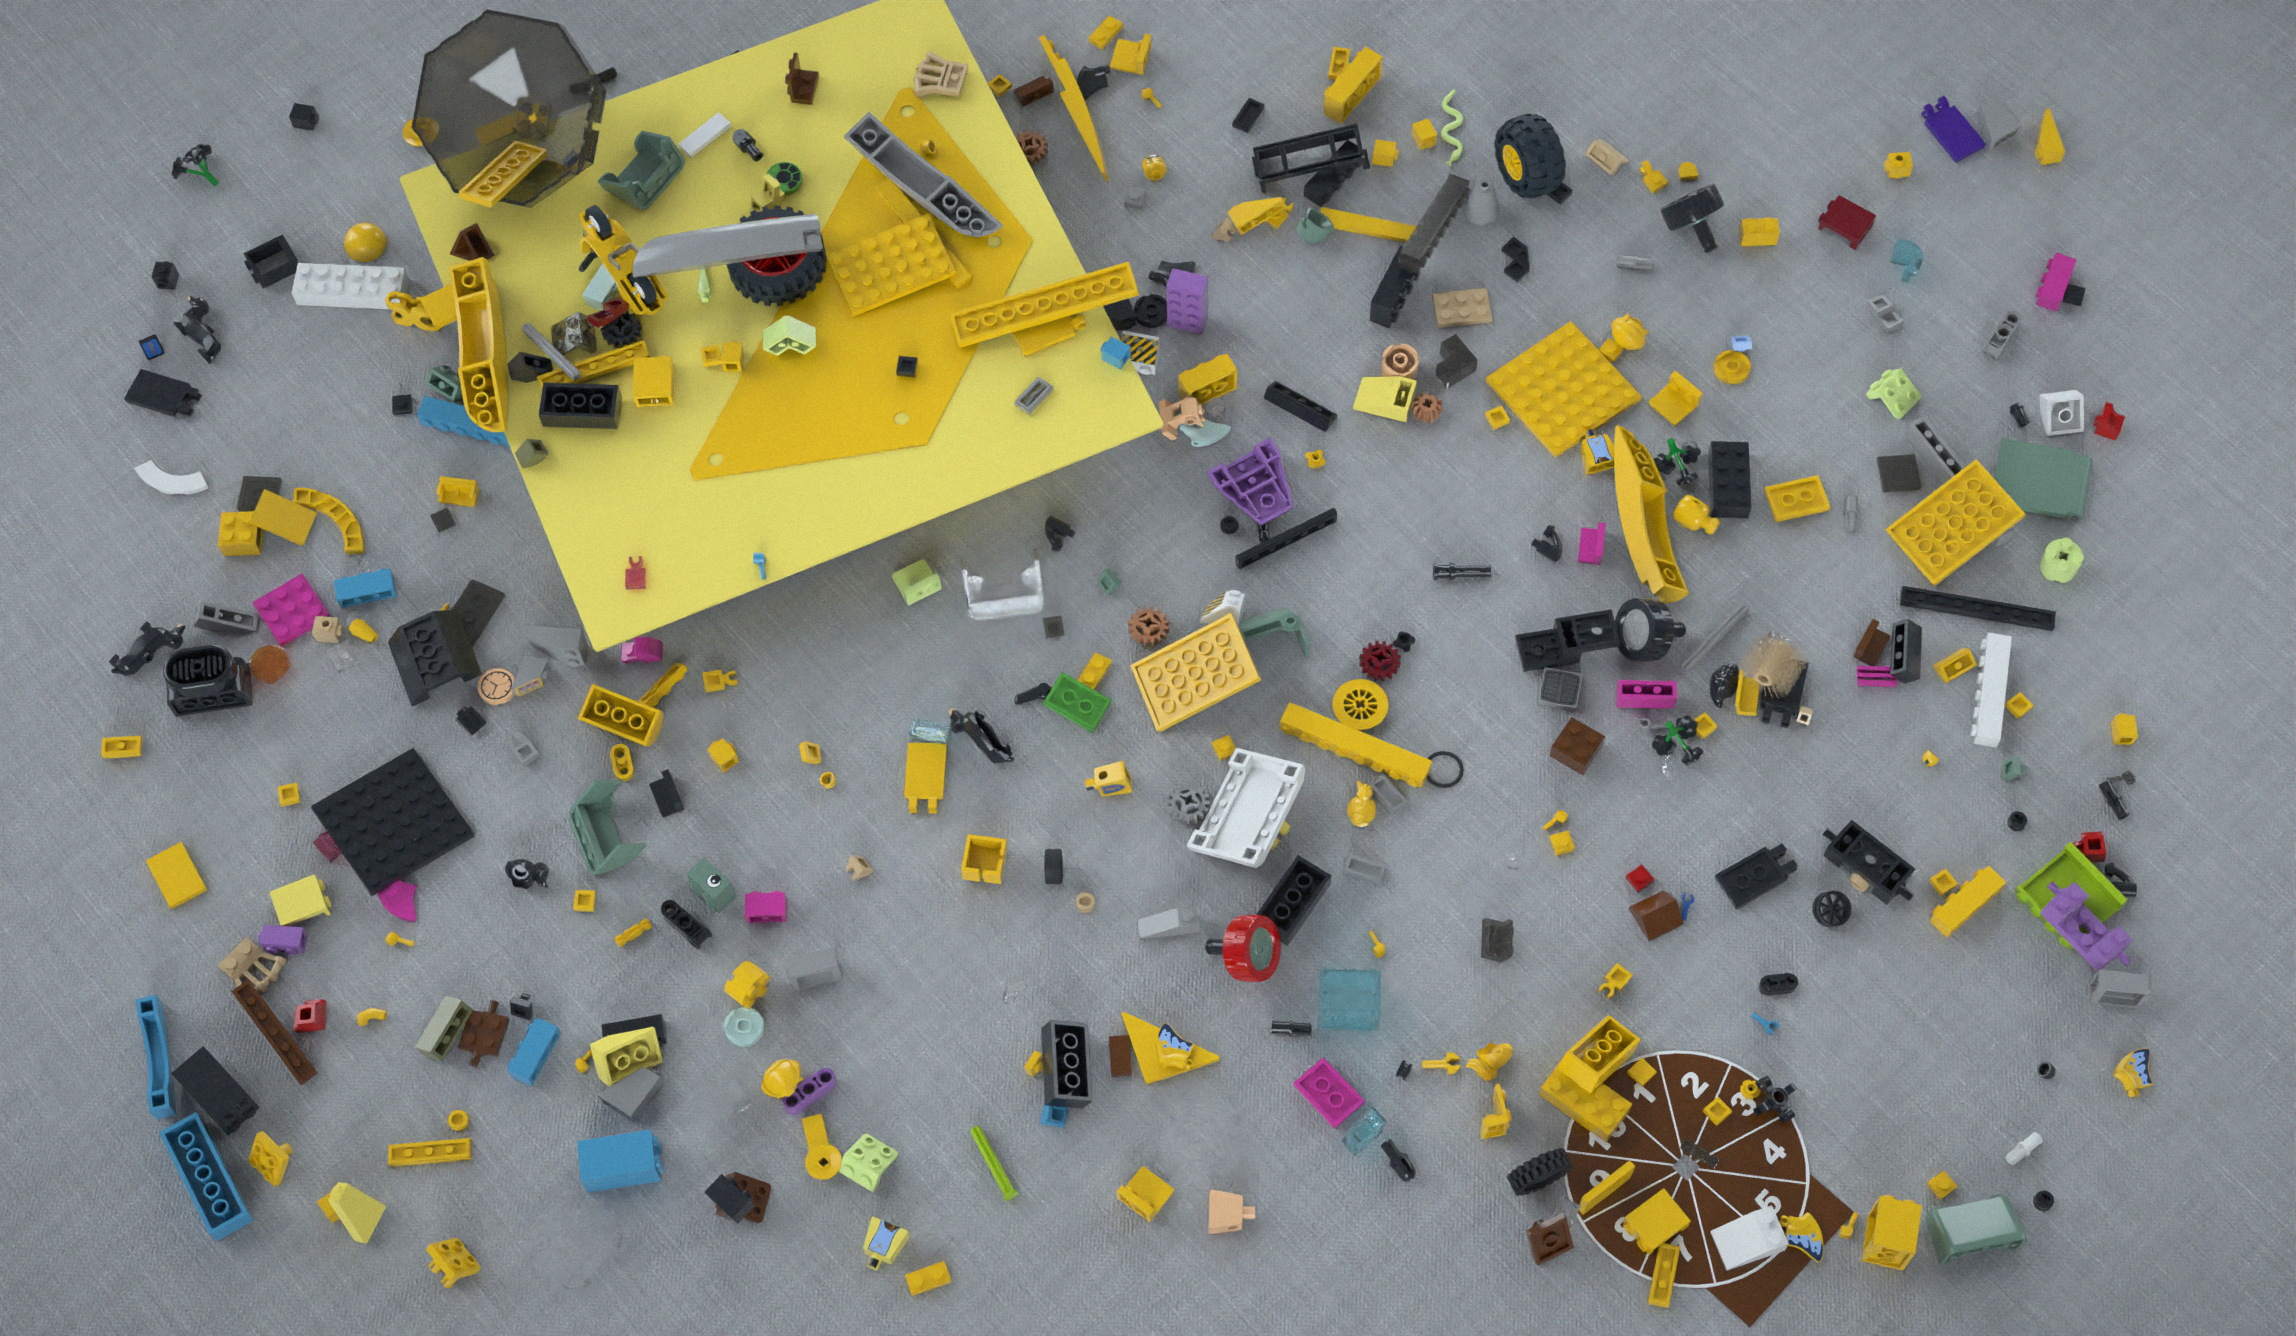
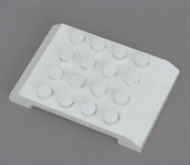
(1249, 808)

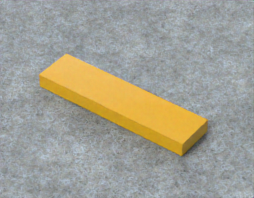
(429, 1152)

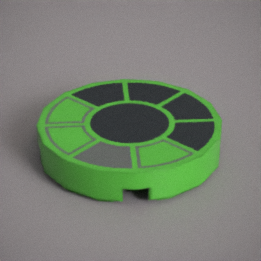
(787, 175)

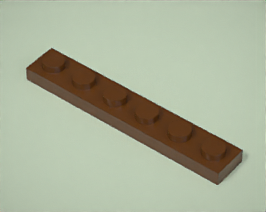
(274, 1032)

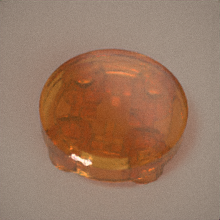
(269, 663)

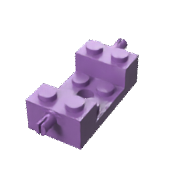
(2069, 913)

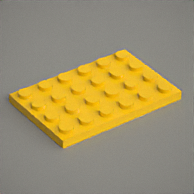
(891, 264)
(1955, 522)
(1195, 672)

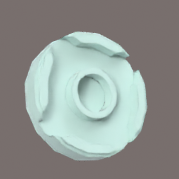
(744, 1026)

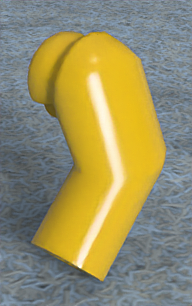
(367, 1014)

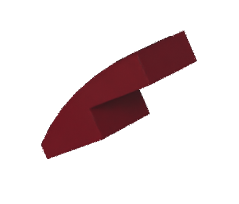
(611, 311)

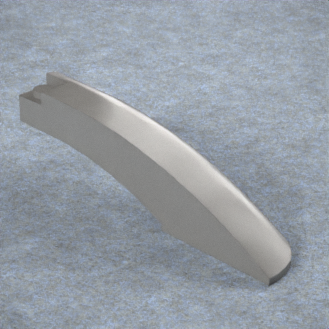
(920, 179)

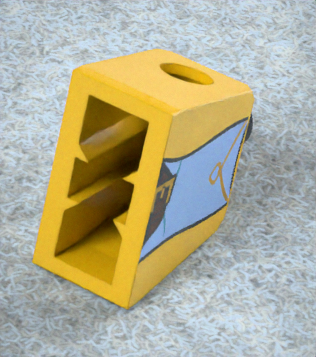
(1596, 452)

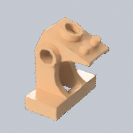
(1191, 414)

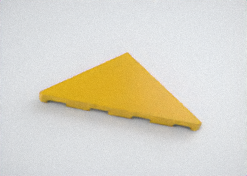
(1144, 1041)

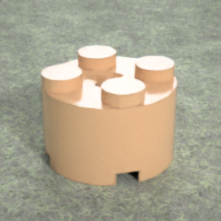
(1400, 361)

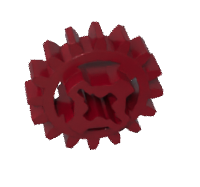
(1380, 652)

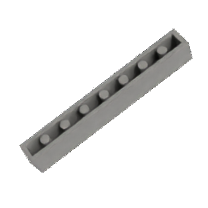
(1940, 458)

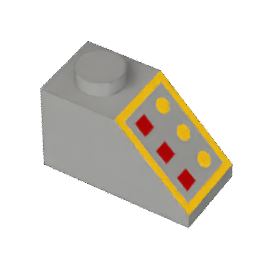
(531, 675)

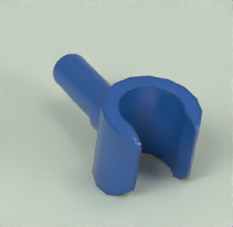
(1686, 905)

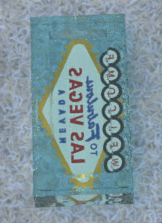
(929, 731)

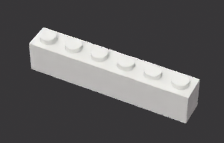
(1992, 690)

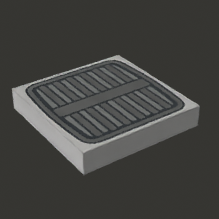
(1560, 689)

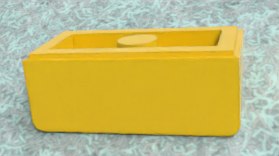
(1955, 664)

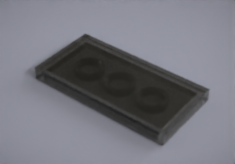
(477, 607)

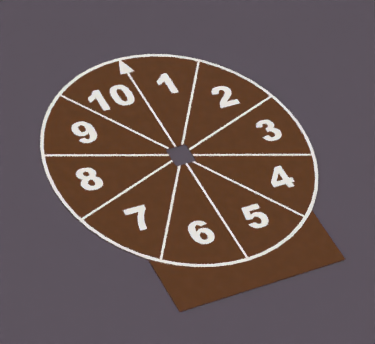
(1757, 1168)

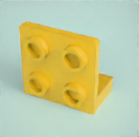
(1131, 55)
(1676, 399)
(1496, 1124)
(1145, 1193)

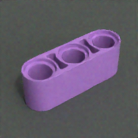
(815, 1082)

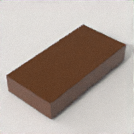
(1120, 1056)

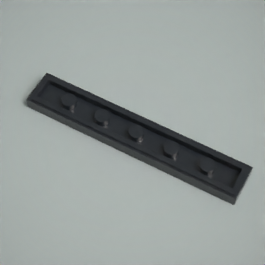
(1286, 538)

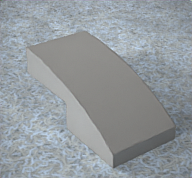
(1884, 314)

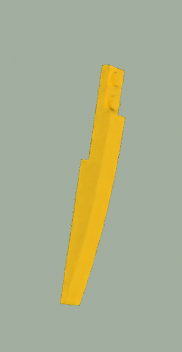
(1076, 104)

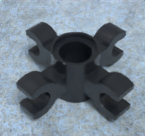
(1769, 1102)

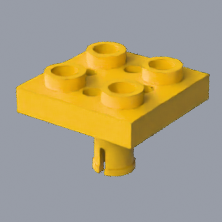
(269, 1158)

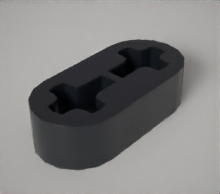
(1779, 988)

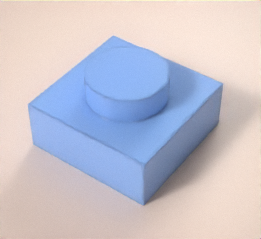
(1741, 343)

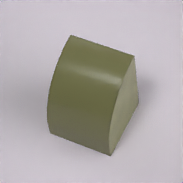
(531, 453)

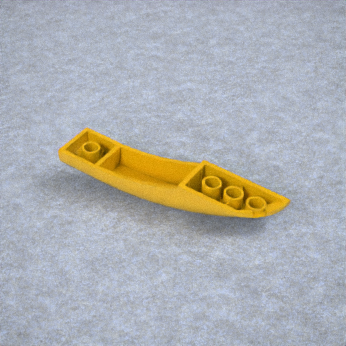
(481, 345)
(1643, 517)

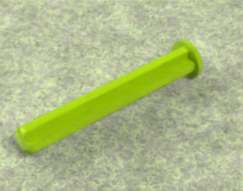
(993, 1163)

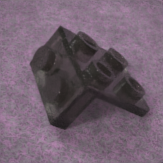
(574, 333)

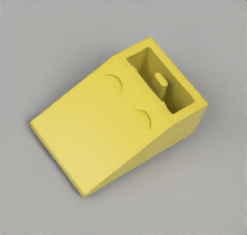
(1386, 396)

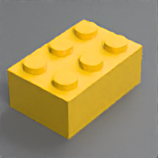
(1208, 379)

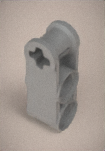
(1996, 343)

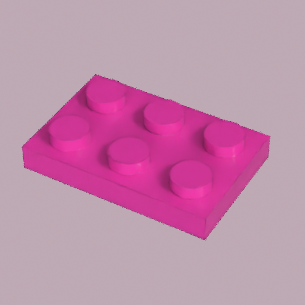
(1329, 1093)

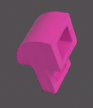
(642, 649)

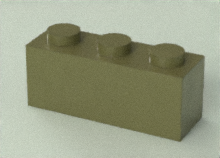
(444, 1028)

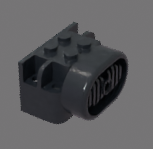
(206, 680)

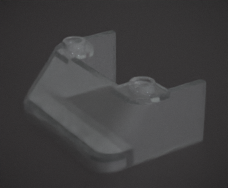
(1004, 599)

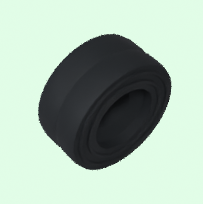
(1053, 866)

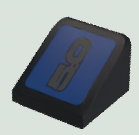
(151, 347)

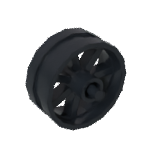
(1831, 909)

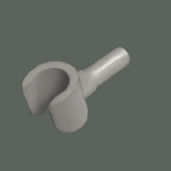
(1650, 725)

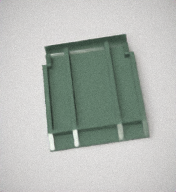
(2044, 478)

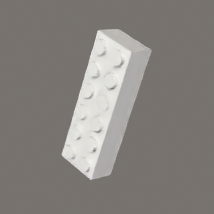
(347, 285)

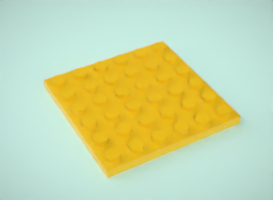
(1563, 388)

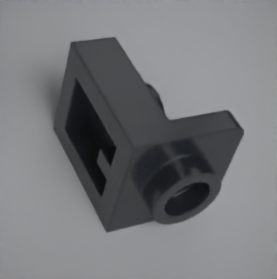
(470, 720)

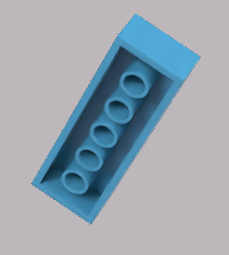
(206, 1176)

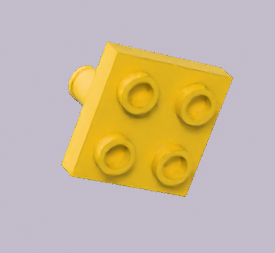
(453, 1260)

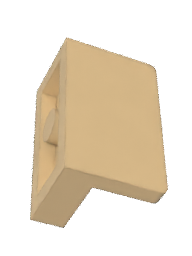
(1605, 156)

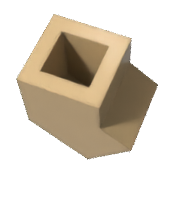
(1805, 711)

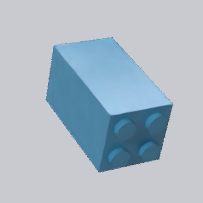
(620, 1161)

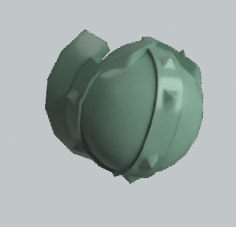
(1315, 226)

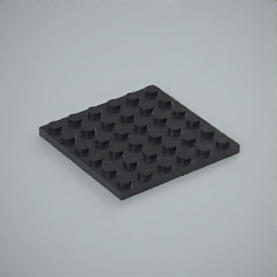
(392, 821)

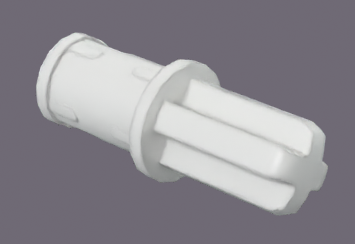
(2023, 1148)

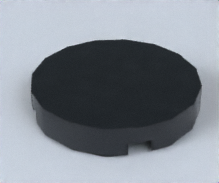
(1151, 310)

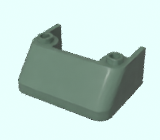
(1274, 621)
(596, 830)

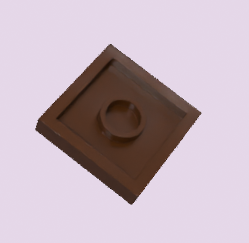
(1549, 1238)

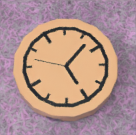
(496, 686)

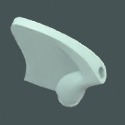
(1205, 435)

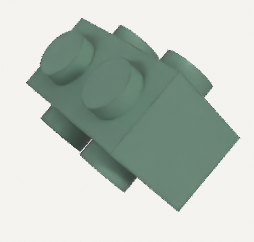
(445, 382)

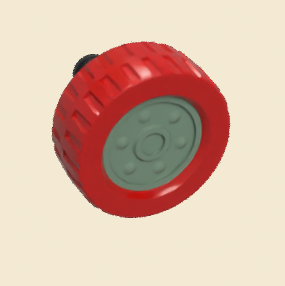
(1249, 948)

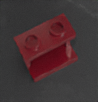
(1847, 220)

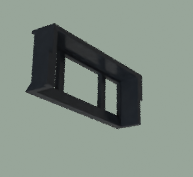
(1307, 142)

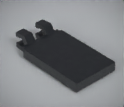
(161, 394)
(1784, 703)
(1755, 875)

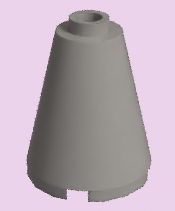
(1482, 203)

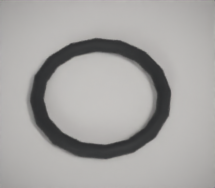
(1460, 772)

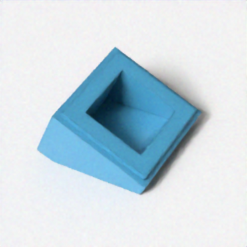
(1054, 1116)

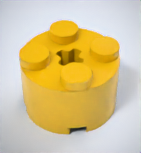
(747, 984)

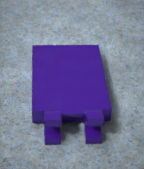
(1952, 130)

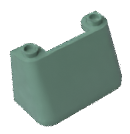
(647, 173)
(1974, 1228)

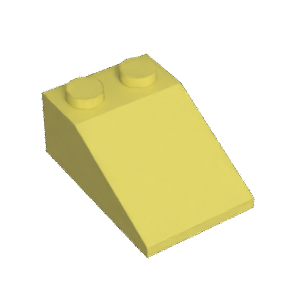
(625, 1053)

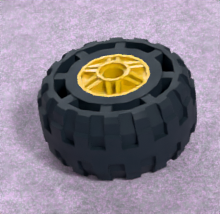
(1530, 156)

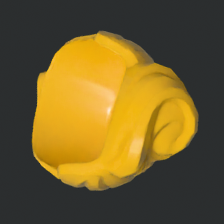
(1362, 807)
(1490, 1060)

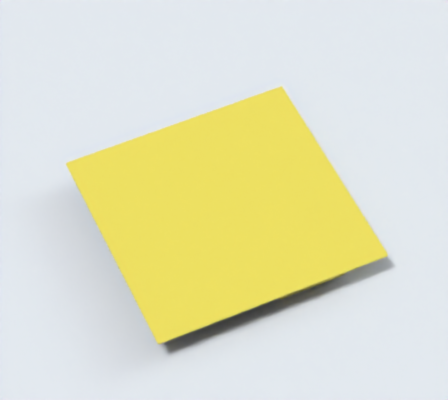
(631, 486)

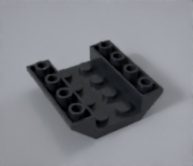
(433, 653)

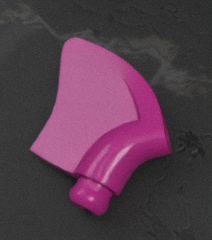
(399, 900)

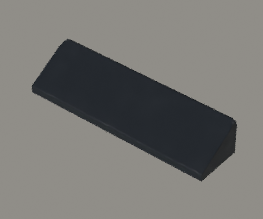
(1300, 406)

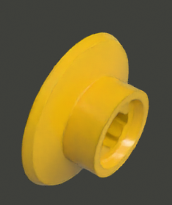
(818, 1155)

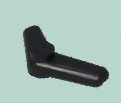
(1037, 692)

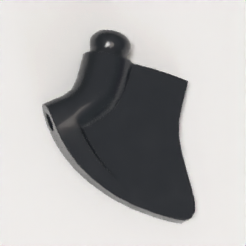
(1092, 79)
(1164, 270)

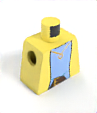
(883, 1242)

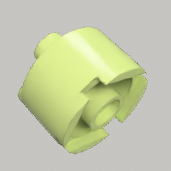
(2061, 560)

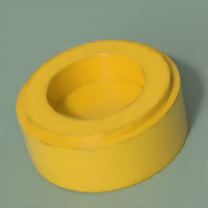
(458, 1120)

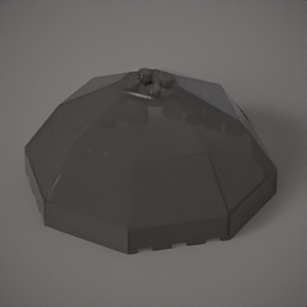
(489, 82)

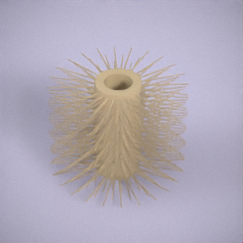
(1772, 663)

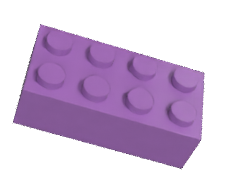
(1187, 301)

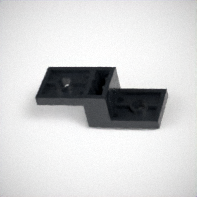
(1567, 640)

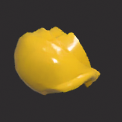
(1629, 332)
(782, 1078)

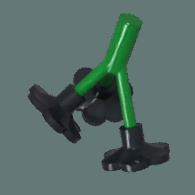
(196, 155)
(1689, 454)
(1686, 729)

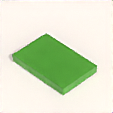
(1077, 702)

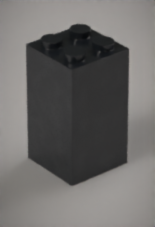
(215, 1090)

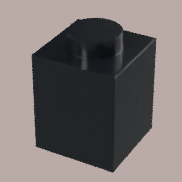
(304, 116)

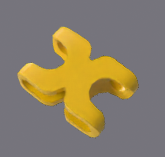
(410, 309)

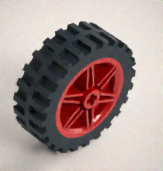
(774, 277)

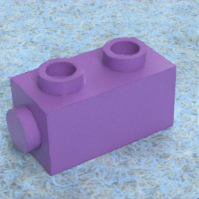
(283, 939)

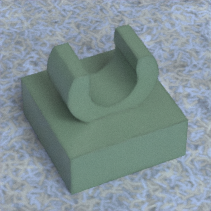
(1109, 581)
(2013, 768)

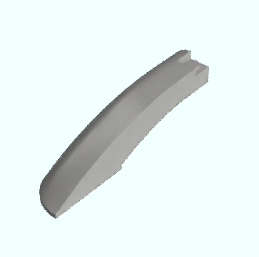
(728, 245)

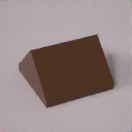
(1657, 915)

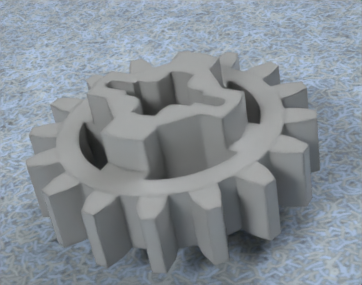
(1191, 810)

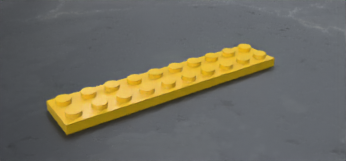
(1044, 304)

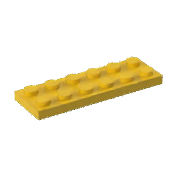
(503, 174)

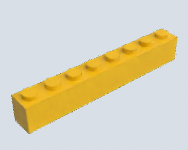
(1355, 745)

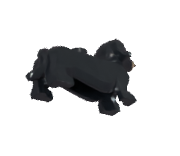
(202, 334)
(145, 647)
(982, 734)

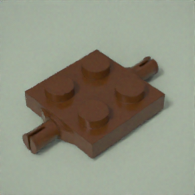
(484, 1033)

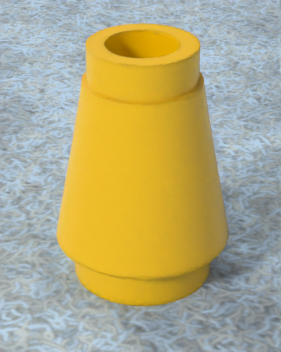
(362, 630)

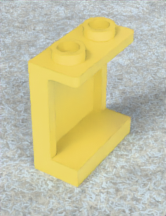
(300, 900)

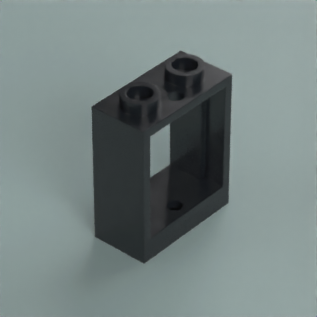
(266, 250)

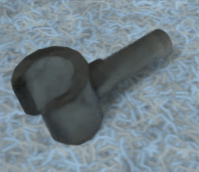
(2128, 776)

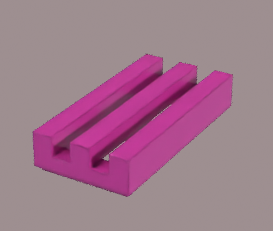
(1875, 672)

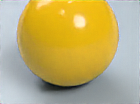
(365, 242)

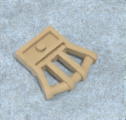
(951, 76)
(245, 958)

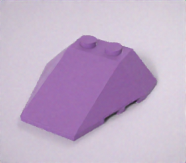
(1255, 483)

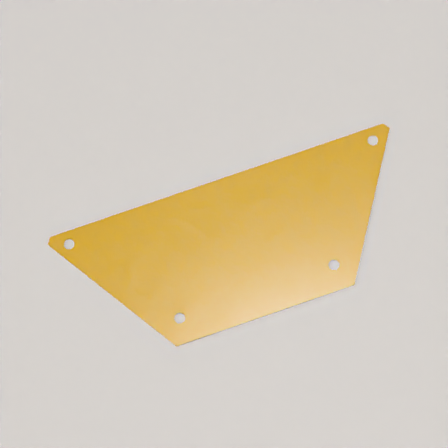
(847, 388)

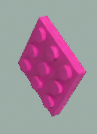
(290, 609)

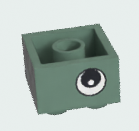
(711, 885)

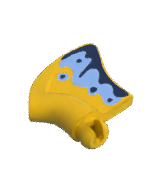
(1173, 1049)
(2134, 1071)
(1804, 1234)

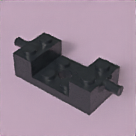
(1887, 874)

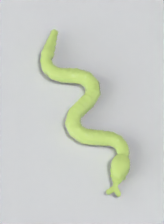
(1444, 132)

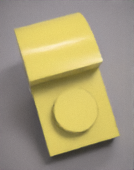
(769, 195)

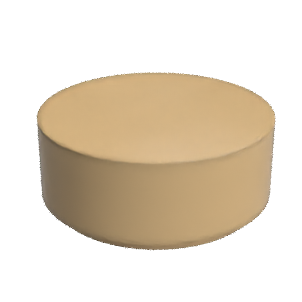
(1858, 882)
(1085, 902)

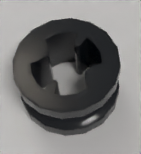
(2014, 825)
(1404, 1070)
(2047, 1195)

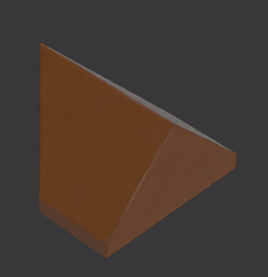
(471, 244)

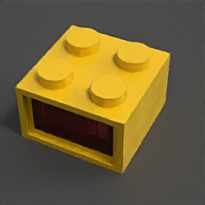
(239, 536)

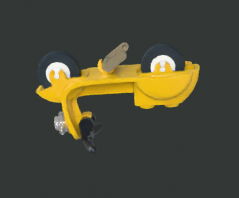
(617, 252)

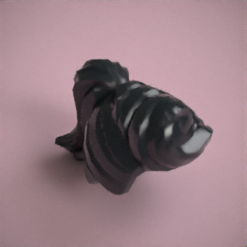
(1724, 683)
(524, 873)

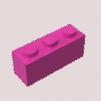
(2055, 281)
(1646, 694)

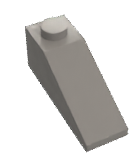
(225, 619)
(1170, 923)

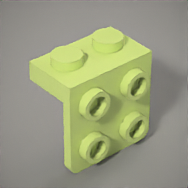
(1895, 391)
(916, 581)
(867, 1161)

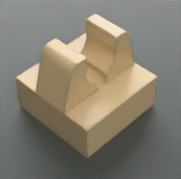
(1222, 229)
(860, 866)

